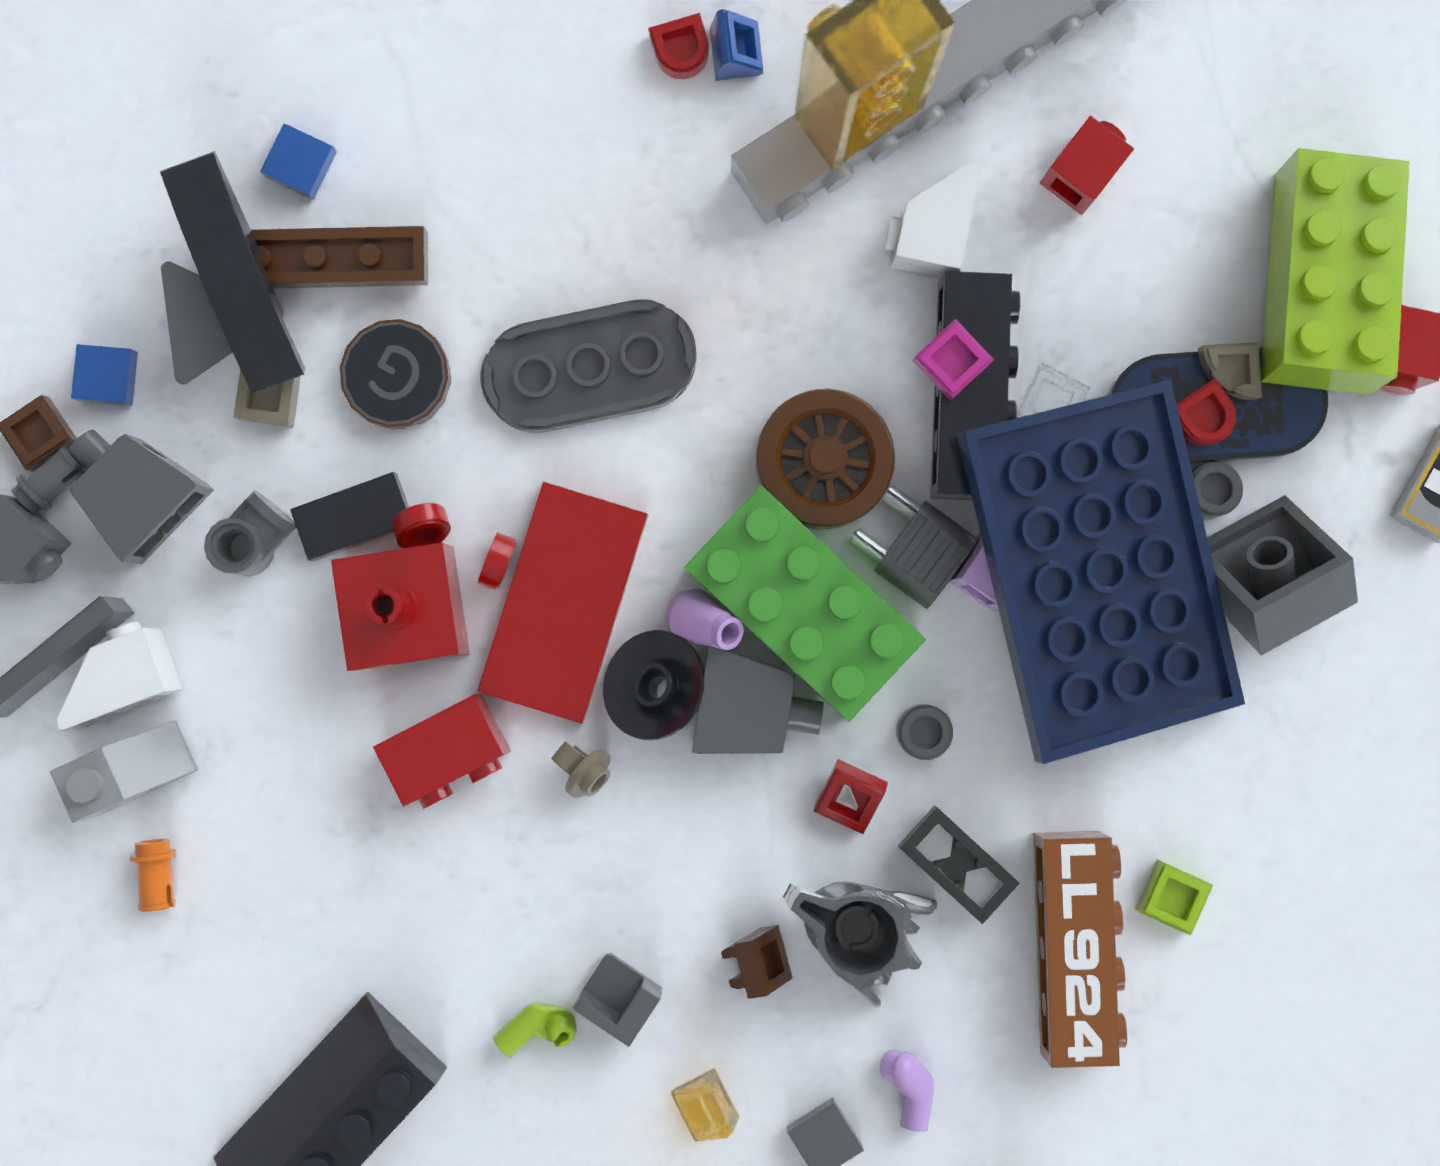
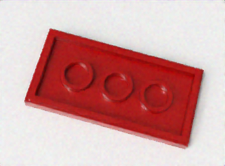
(563, 602)

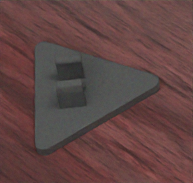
(192, 324)

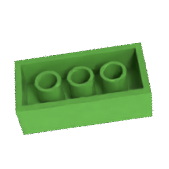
(804, 604)

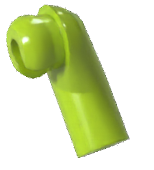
(537, 1021)

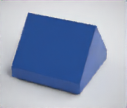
(735, 46)

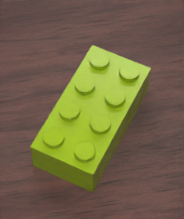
(1335, 272)

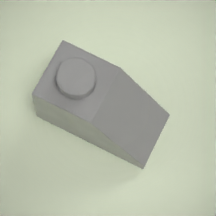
(123, 771)

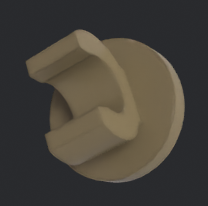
(586, 771)

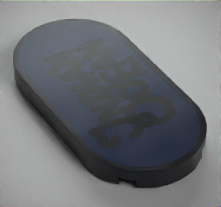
(1264, 428)

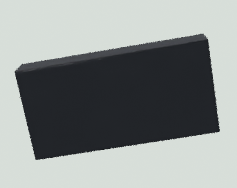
(349, 516)

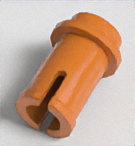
(154, 874)

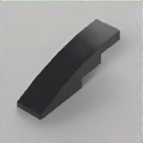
(232, 271)

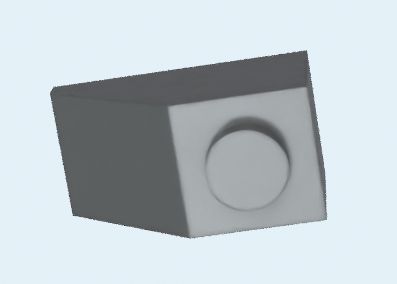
(28, 544)

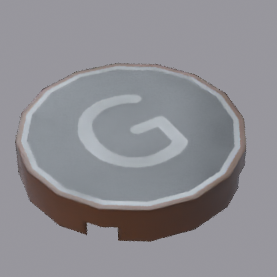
(395, 374)

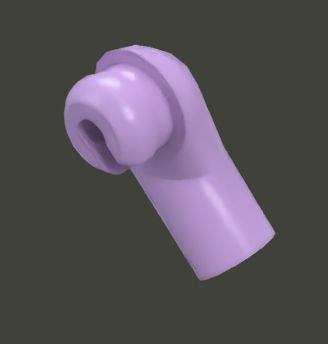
(915, 1085)

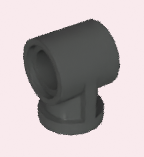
(263, 525)

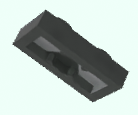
(958, 864)

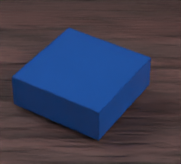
(298, 161)
(104, 374)

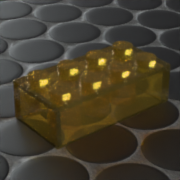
(867, 71)

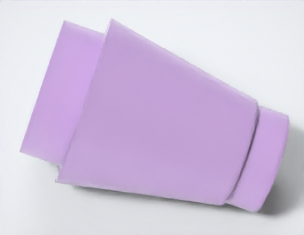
(703, 620)

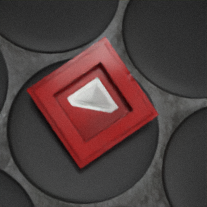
(850, 796)

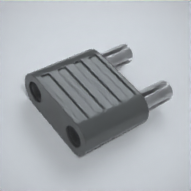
(924, 551)

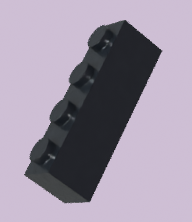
(986, 310)

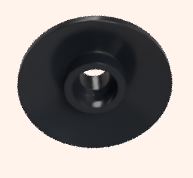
(633, 683)

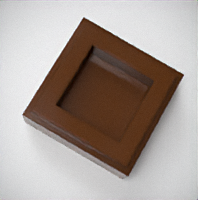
(36, 432)

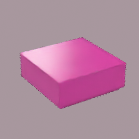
(952, 359)

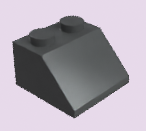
(1280, 574)

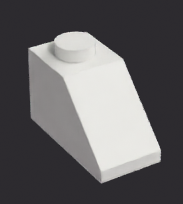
(936, 224)
(120, 676)

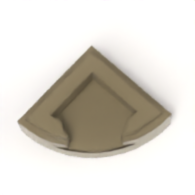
(1234, 368)

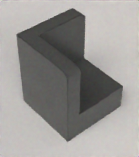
(618, 999)

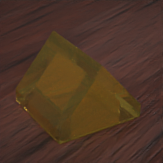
(706, 1107)

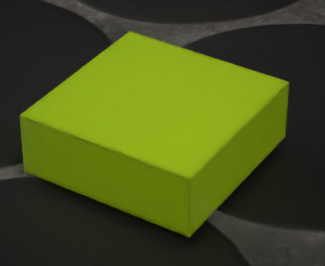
(1174, 897)

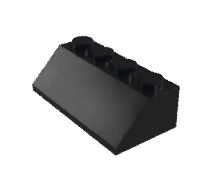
(340, 1096)

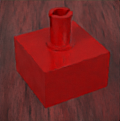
(400, 606)

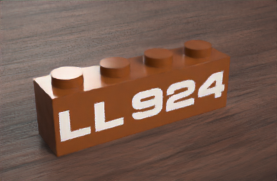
(1078, 949)

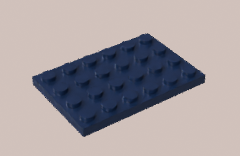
(1101, 570)

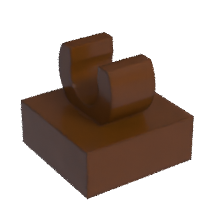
(761, 962)

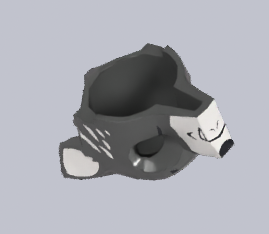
(860, 930)

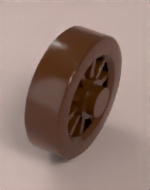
(825, 457)

